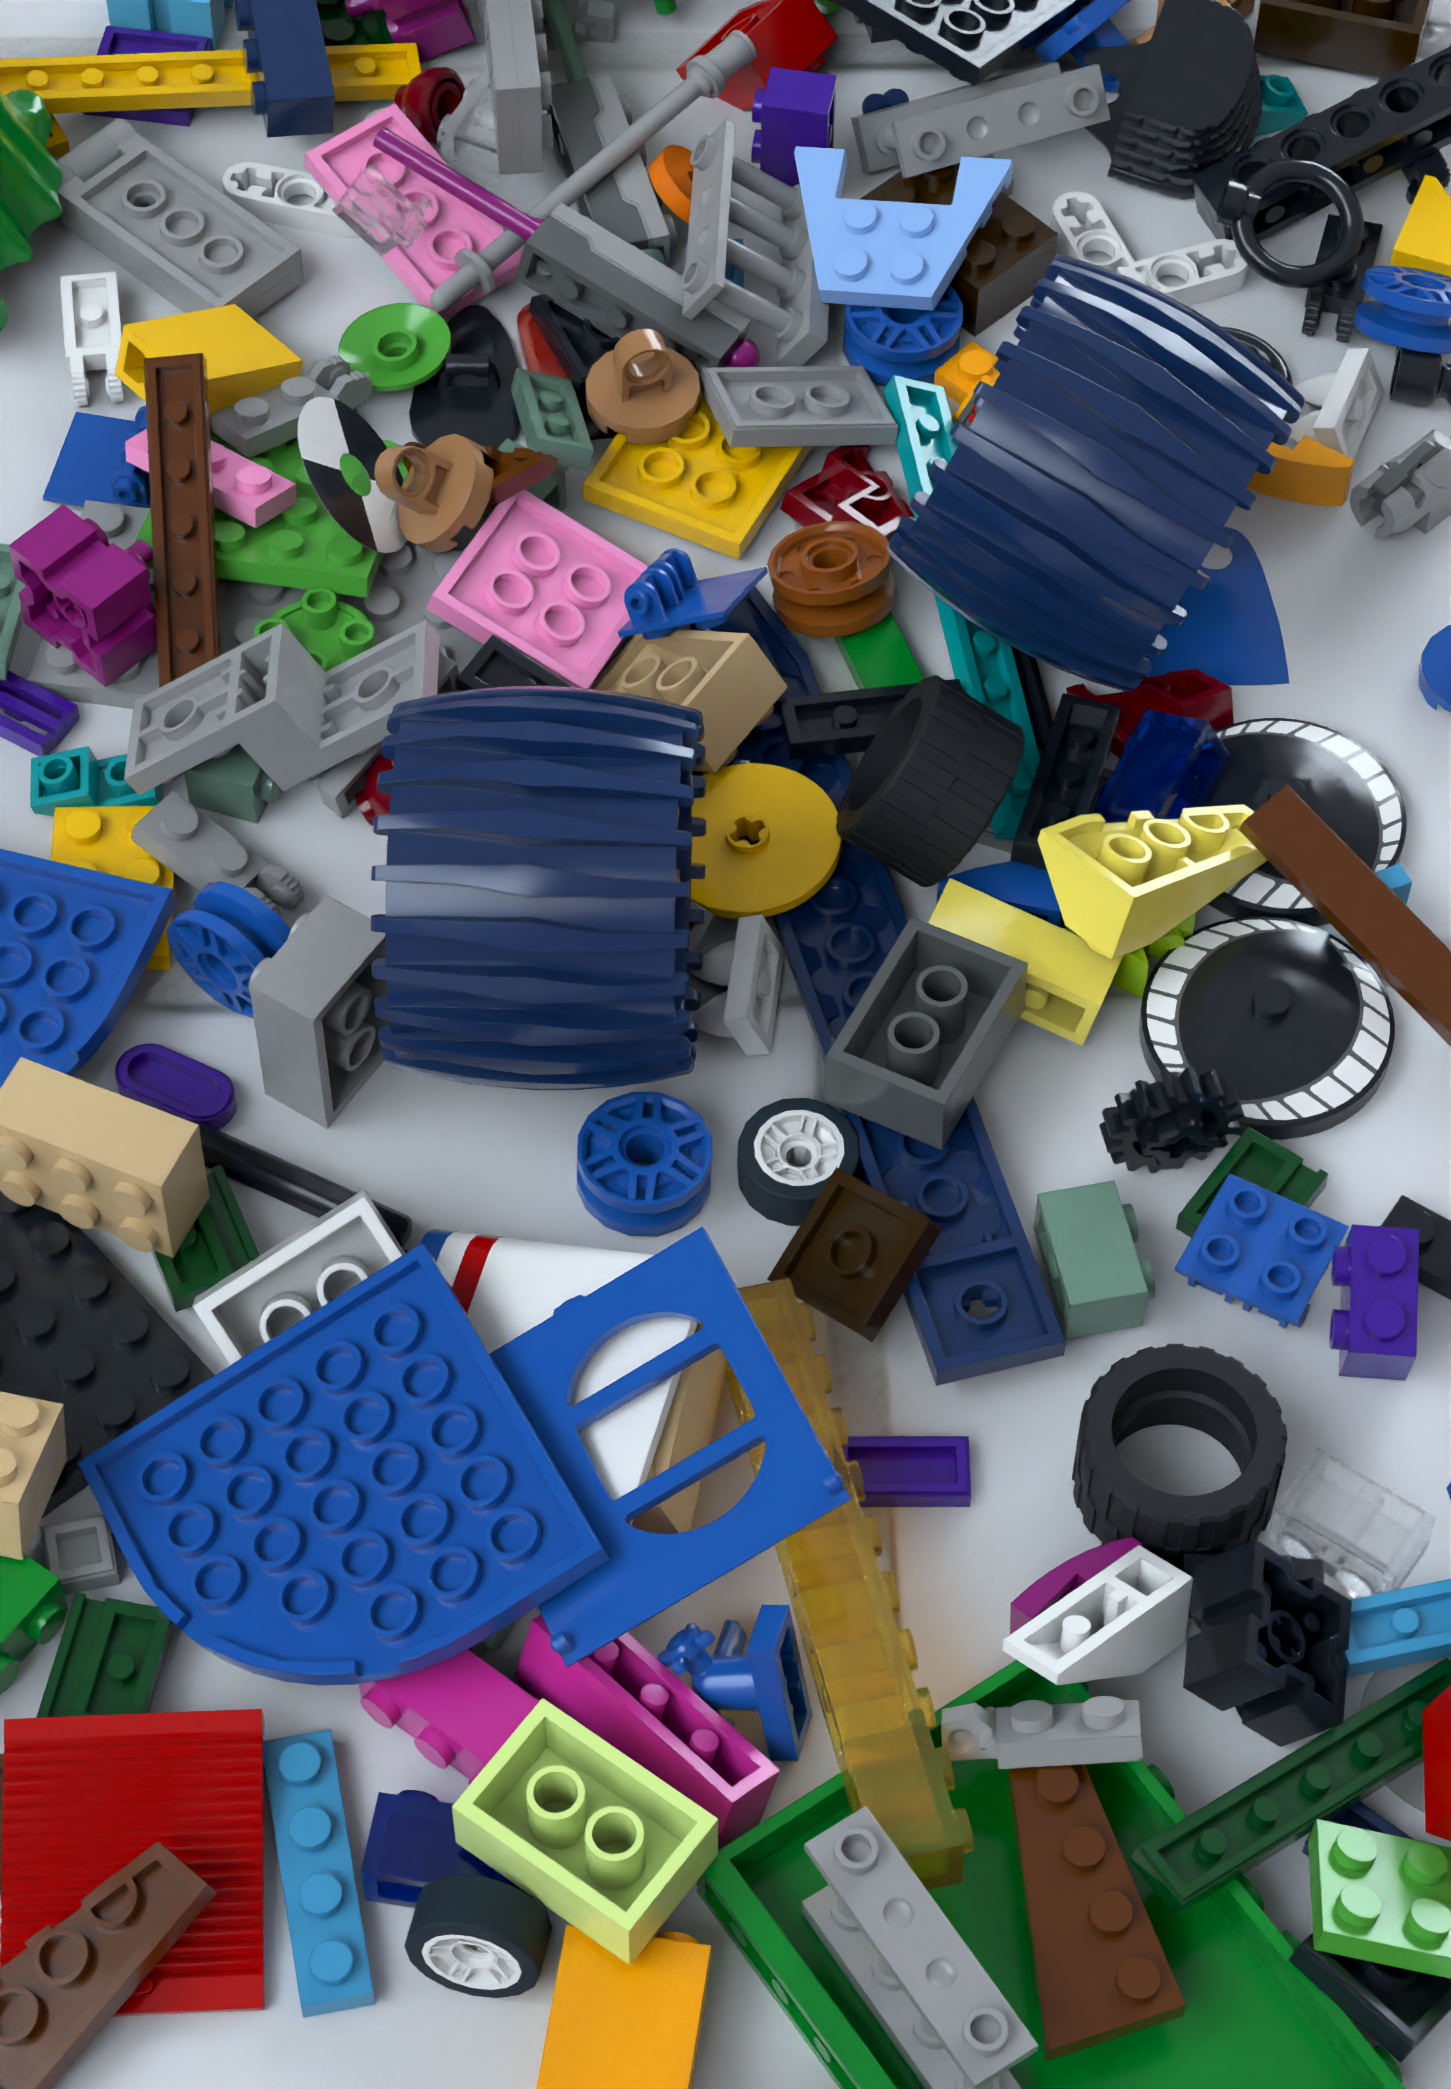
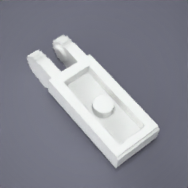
(92, 331)

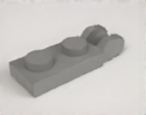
(273, 415)
(208, 853)

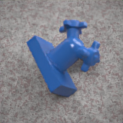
(762, 1681)

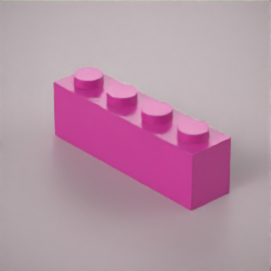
(452, 1709)
(656, 1722)

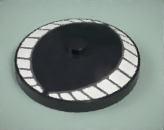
(1332, 777)
(1278, 1013)

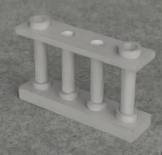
(980, 118)
(801, 316)
(911, 1962)

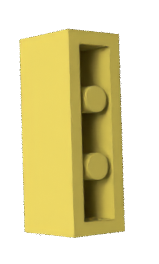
(1063, 972)

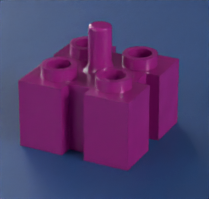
(431, 24)
(86, 593)

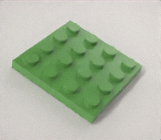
(302, 543)

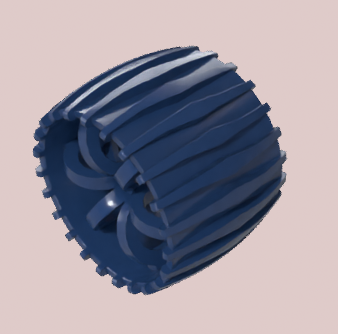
(1096, 473)
(540, 887)

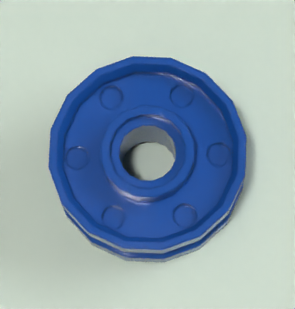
(1409, 308)
(903, 340)
(225, 942)
(649, 1130)

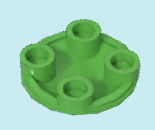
(324, 627)

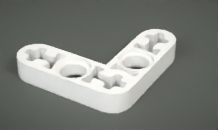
(254, 186)
(1207, 268)

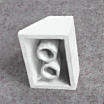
(297, 1277)

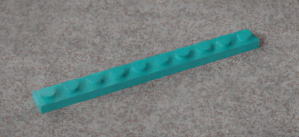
(977, 657)

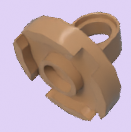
(642, 389)
(441, 492)

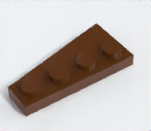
(90, 1964)

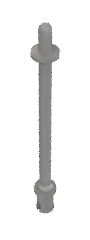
(704, 78)

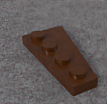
(1089, 1931)

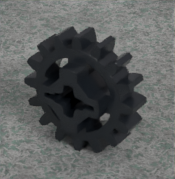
(1171, 1120)

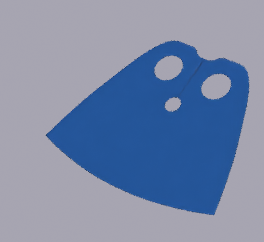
(1228, 625)

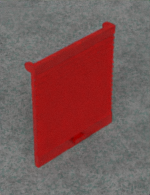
(104, 1790)

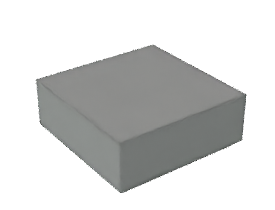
(81, 1553)

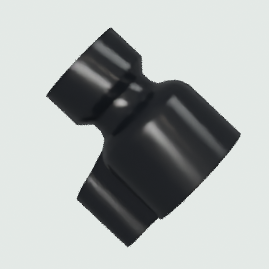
(1420, 377)

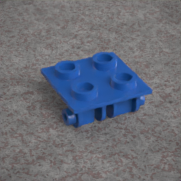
(95, 463)
(672, 596)
(1261, 1251)

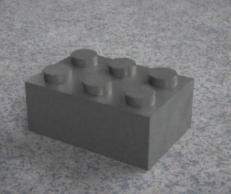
(925, 1032)

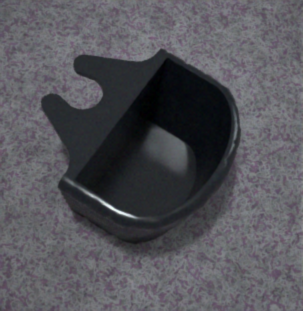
(1182, 98)

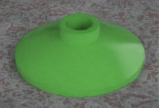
(396, 345)

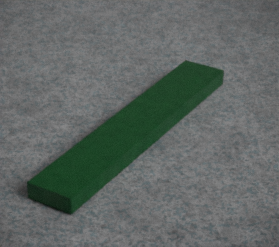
(1290, 1795)

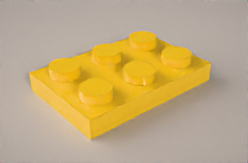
(102, 842)

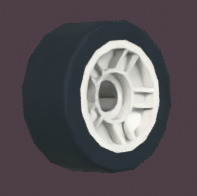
(800, 1133)
(478, 1936)

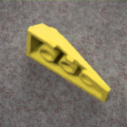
(1146, 875)

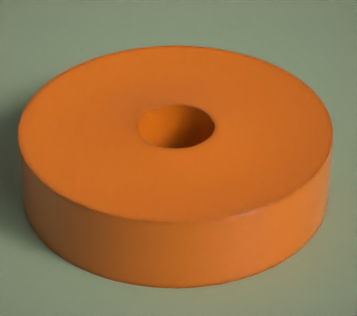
(672, 179)

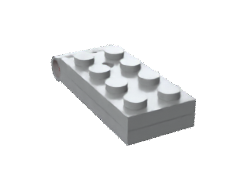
(518, 82)
(172, 226)

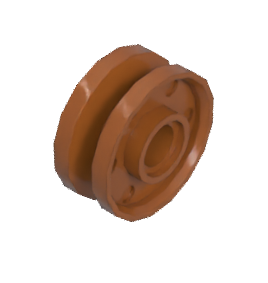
(832, 579)

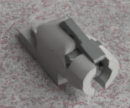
(1408, 488)

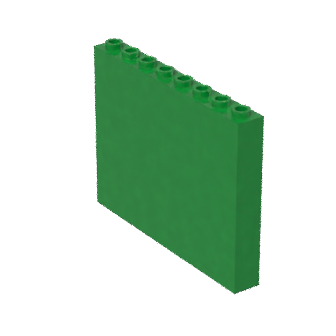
(1247, 2007)

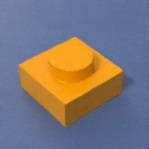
(964, 369)

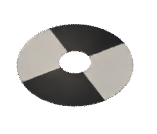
(324, 434)

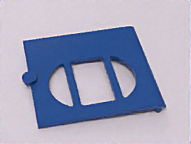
(644, 1567)

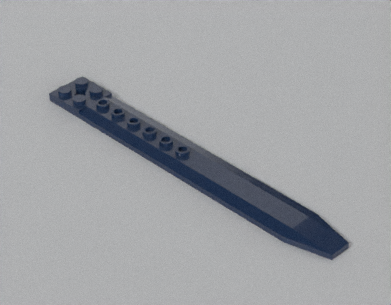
(834, 953)

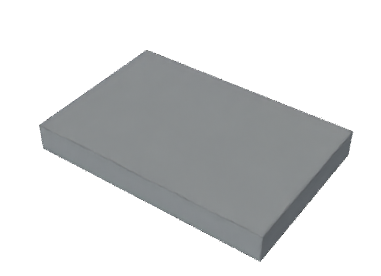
(797, 406)

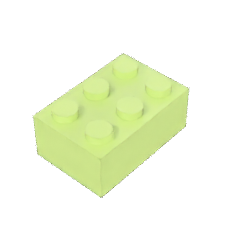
(585, 1830)

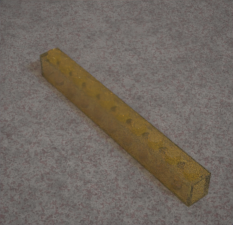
(849, 1626)

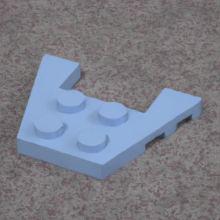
(891, 249)

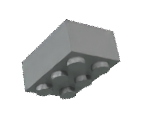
(319, 1012)

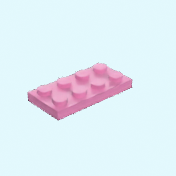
(449, 220)

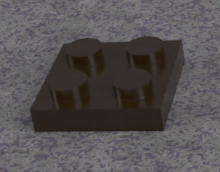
(855, 1253)

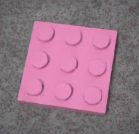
(541, 589)

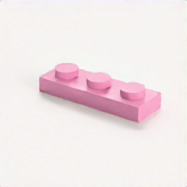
(239, 484)

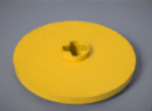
(794, 848)

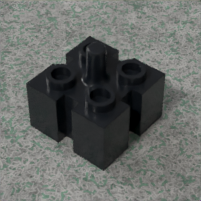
(1267, 1644)

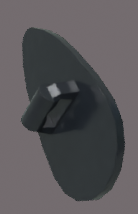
(473, 386)

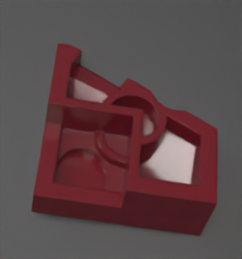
(847, 492)
(1177, 693)

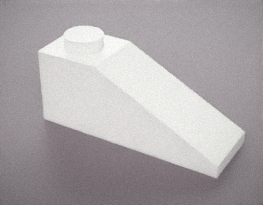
(1109, 1624)

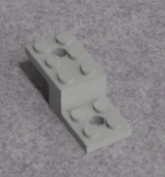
(278, 707)

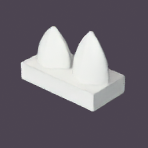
(1346, 400)
(753, 973)

